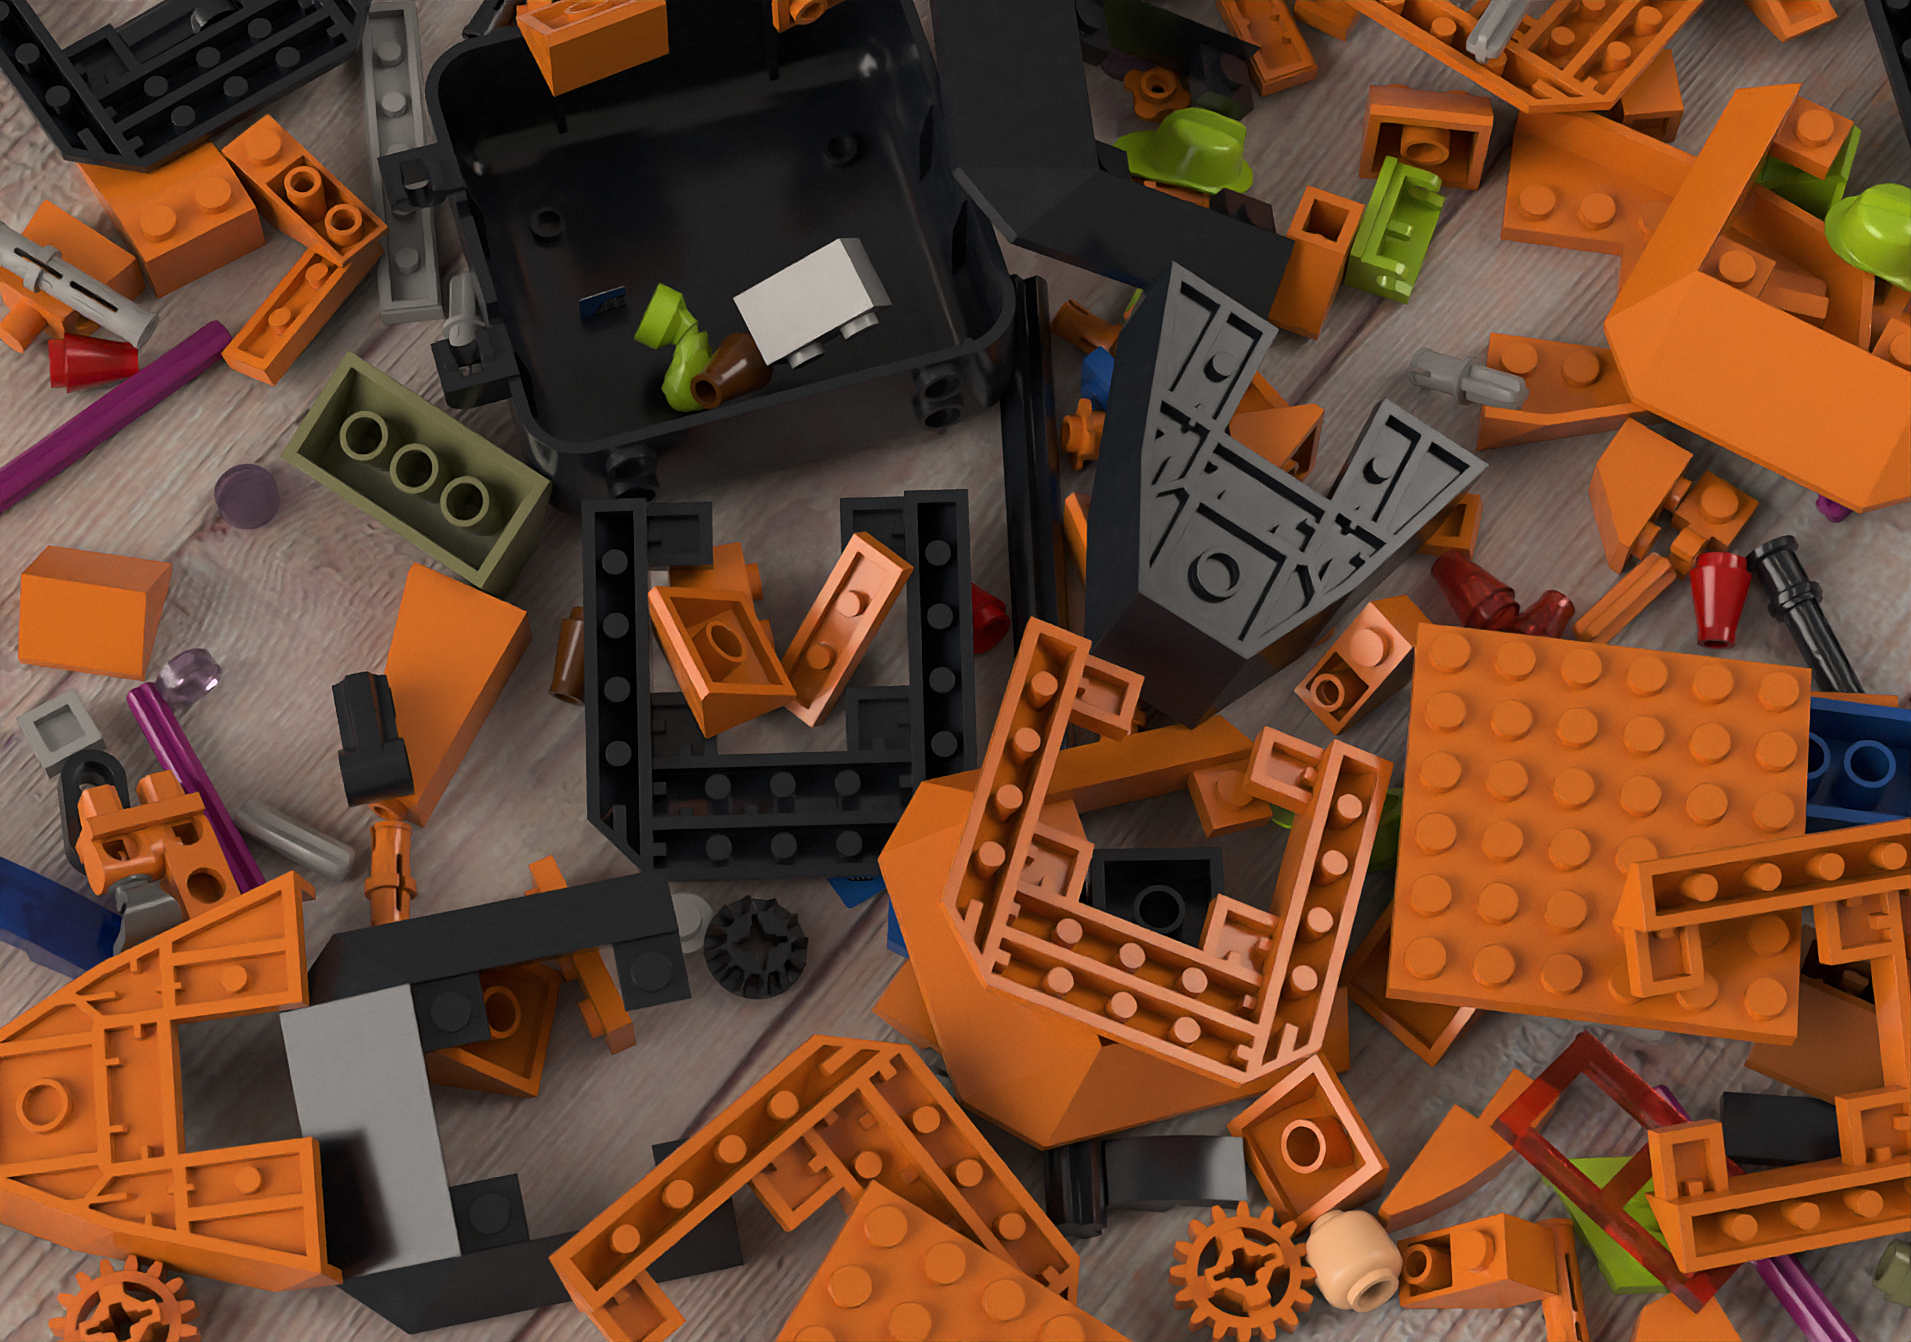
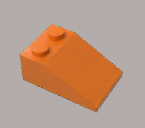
(179, 216)

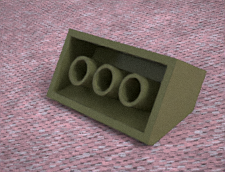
(422, 475)

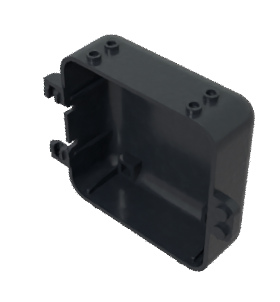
(708, 182)

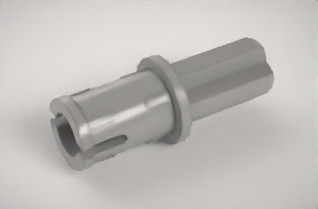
(464, 316)
(1468, 380)

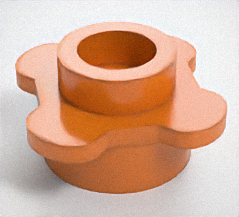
(1151, 105)
(1082, 434)

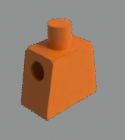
(82, 248)

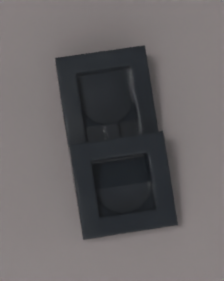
(1173, 1171)

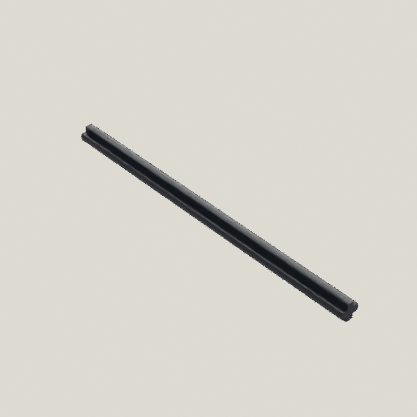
(1039, 590)

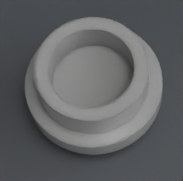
(693, 918)

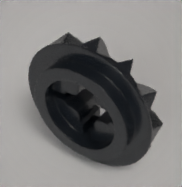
(738, 969)

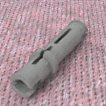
(128, 322)

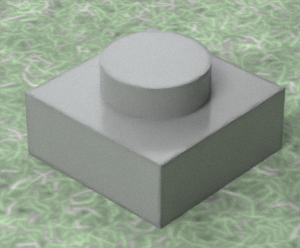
(59, 731)

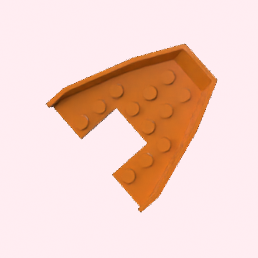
(1605, 191)
(99, 1116)

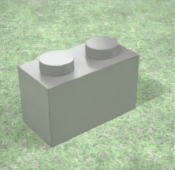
(813, 303)

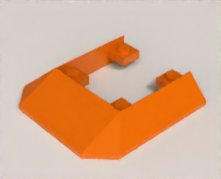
(1566, 61)
(1738, 369)
(1860, 912)
(1258, 980)
(1024, 1066)
(797, 1137)

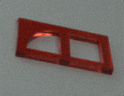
(1606, 1204)

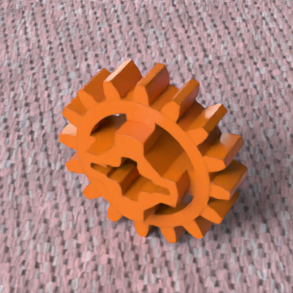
(1232, 1250)
(150, 1319)

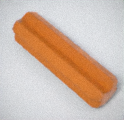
(1625, 600)

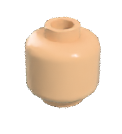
(1353, 1260)

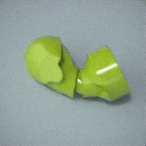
(669, 322)

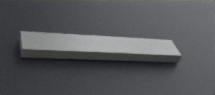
(395, 123)

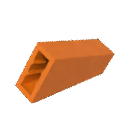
(445, 675)

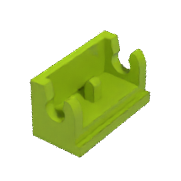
(1395, 231)

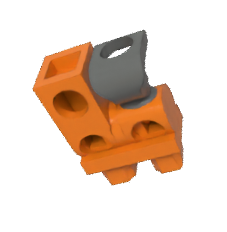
(149, 843)

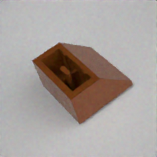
(1835, 1031)

